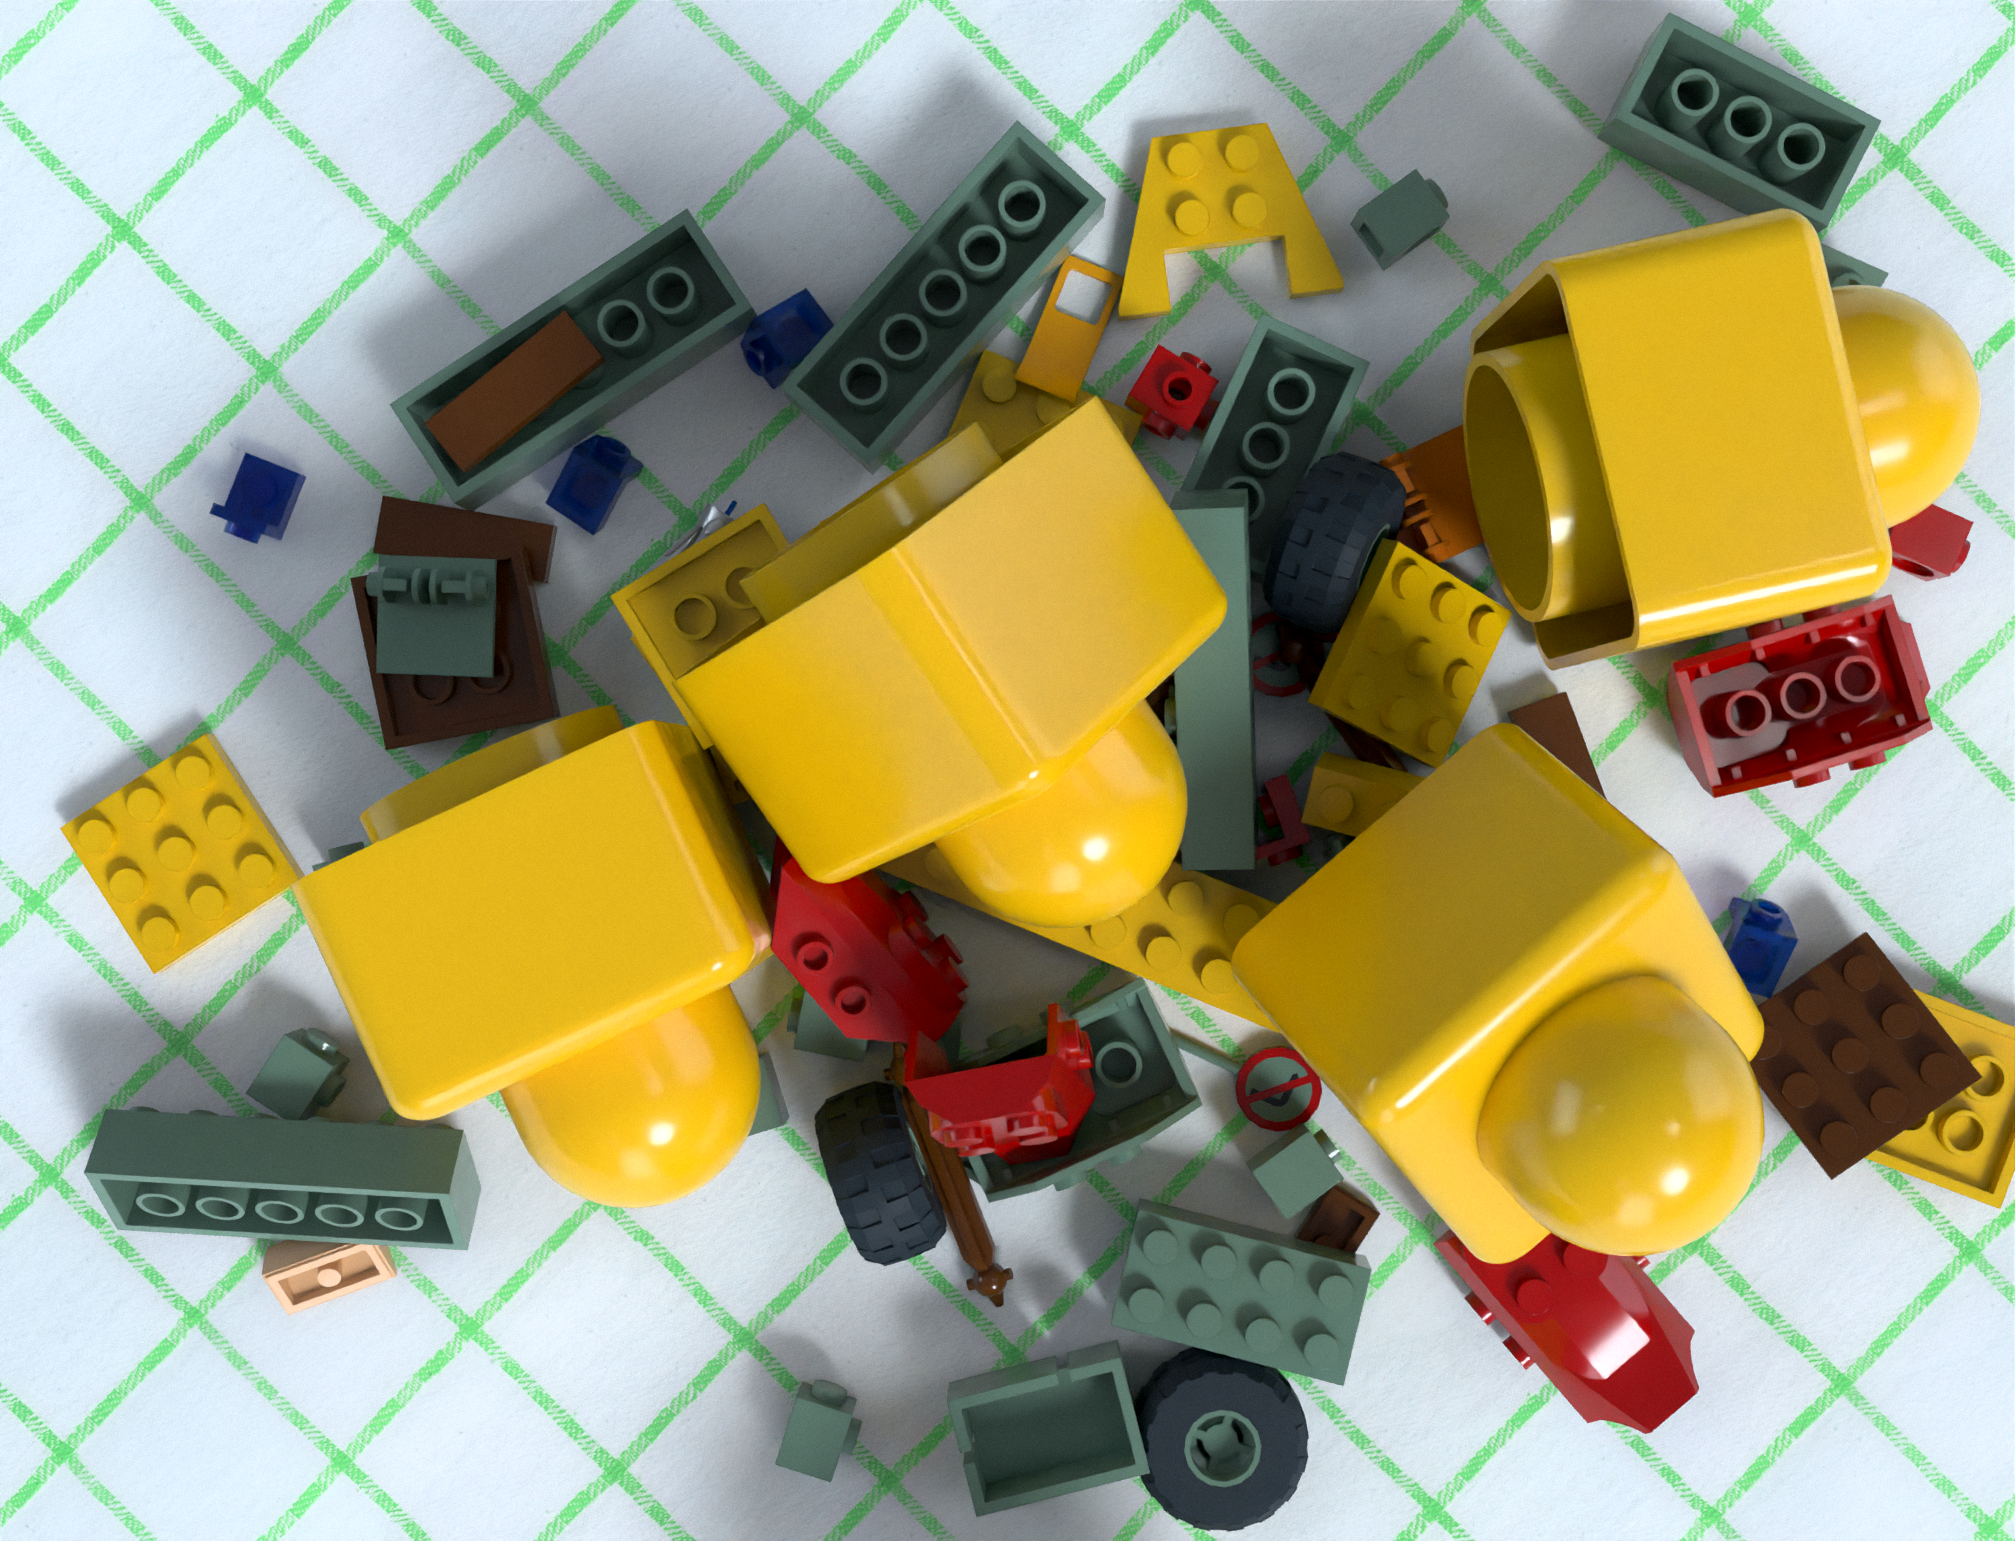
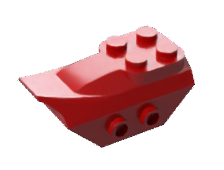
(1800, 699)
(865, 953)
(1010, 1108)
(1588, 1326)

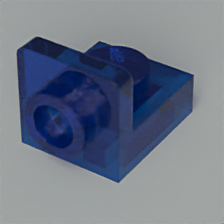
(784, 337)
(593, 481)
(260, 500)
(1759, 943)

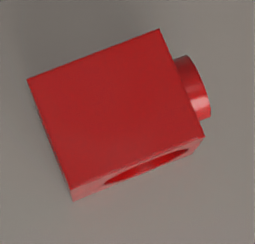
(1930, 543)

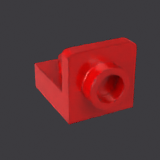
(1282, 810)

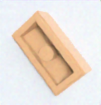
(317, 1272)

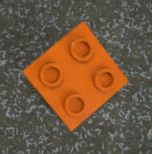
(1439, 499)

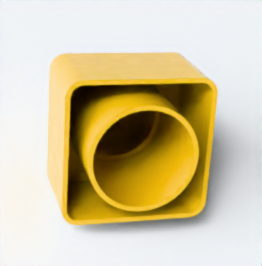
(1704, 435)
(975, 674)
(562, 938)
(1523, 1010)

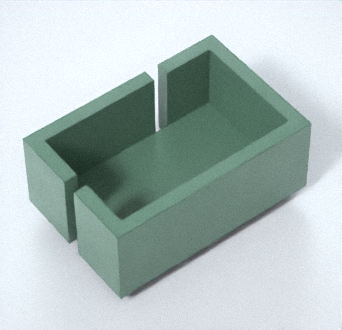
(1047, 1428)

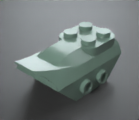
(1136, 1081)

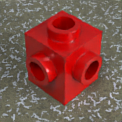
(1170, 373)

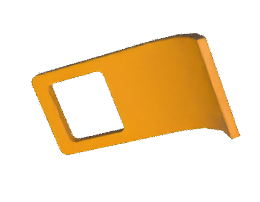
(1063, 344)

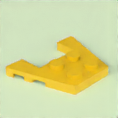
(1216, 194)

